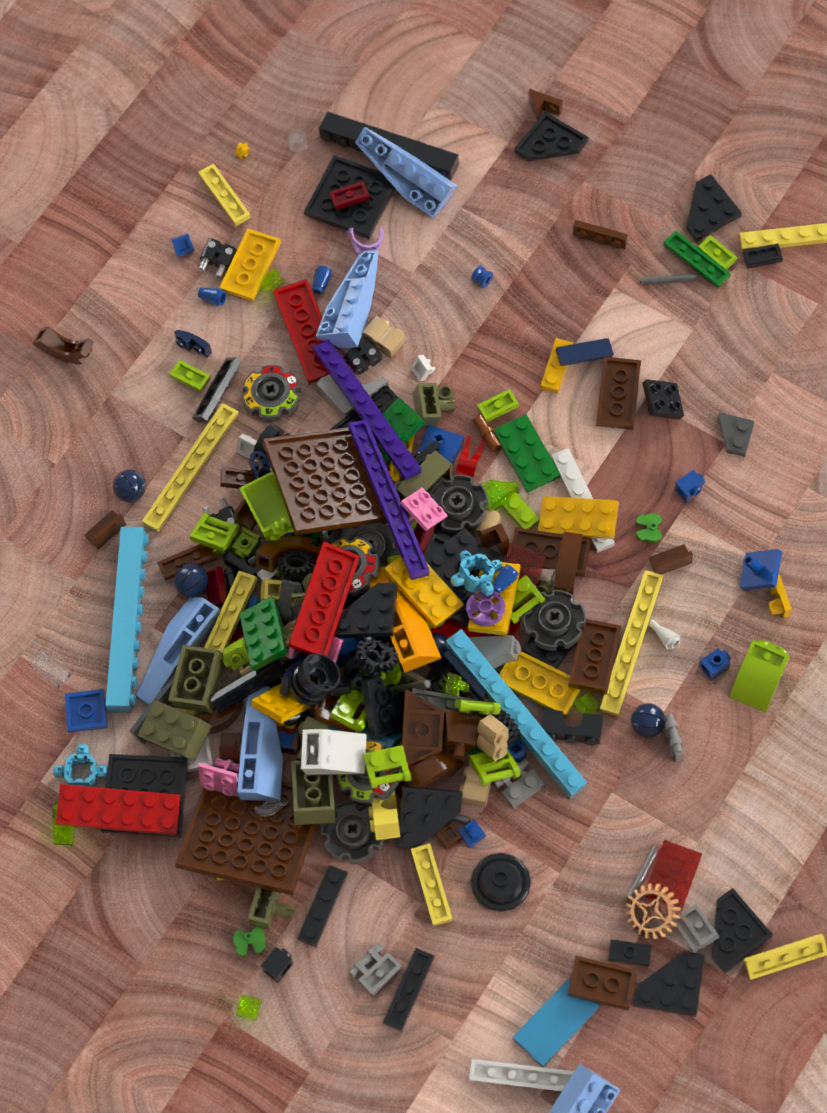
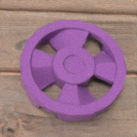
(485, 608)

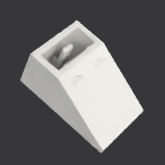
(332, 752)

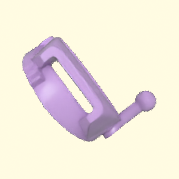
(358, 247)

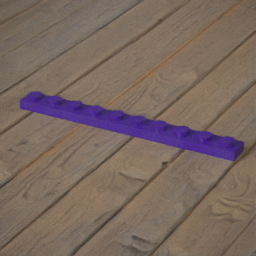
(367, 409)
(388, 500)

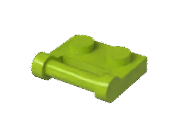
(212, 536)
(524, 591)
(347, 707)
(483, 707)
(386, 760)
(483, 763)

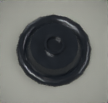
(500, 882)

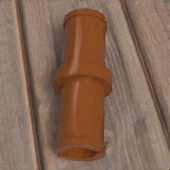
(487, 433)

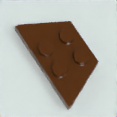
(323, 711)
(421, 728)

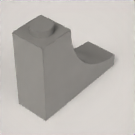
(333, 395)
(496, 650)

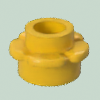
(242, 150)

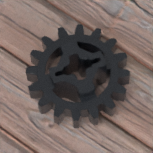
(376, 656)

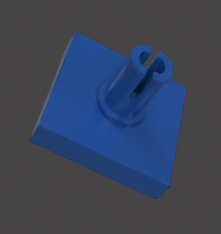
(449, 442)
(760, 569)

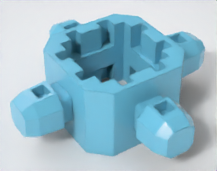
(479, 562)
(83, 757)

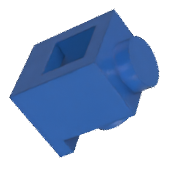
(689, 485)
(712, 668)

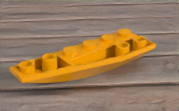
(411, 632)

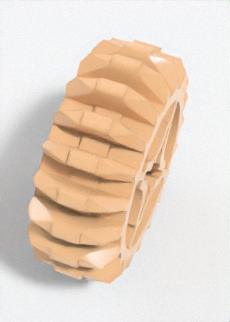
(668, 920)

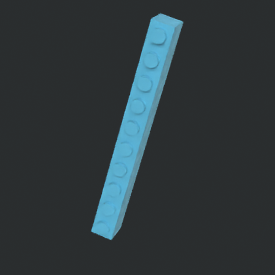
(126, 620)
(531, 732)

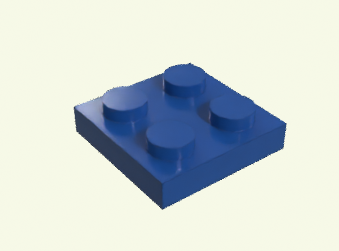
(86, 710)

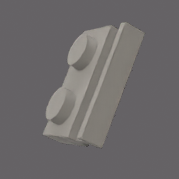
(696, 928)

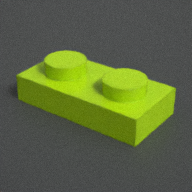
(718, 252)
(190, 376)
(498, 405)
(520, 512)

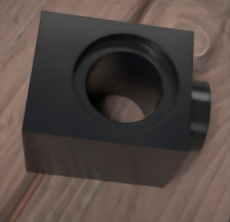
(277, 964)

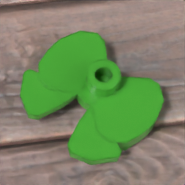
(652, 533)
(243, 939)

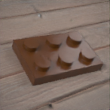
(601, 983)

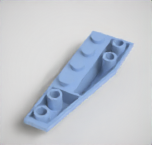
(407, 174)
(350, 305)
(187, 628)
(260, 756)
(586, 1093)

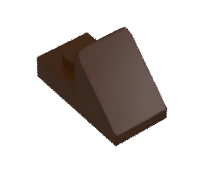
(541, 101)
(230, 747)

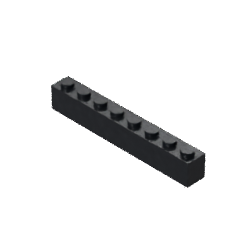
(346, 131)

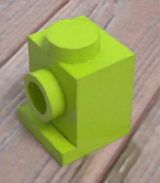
(252, 541)
(236, 649)

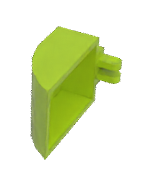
(267, 507)
(760, 674)

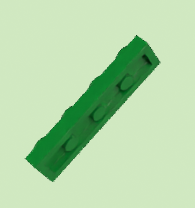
(696, 259)

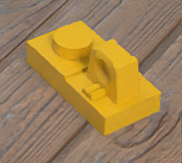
(781, 603)

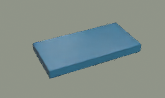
(554, 1024)

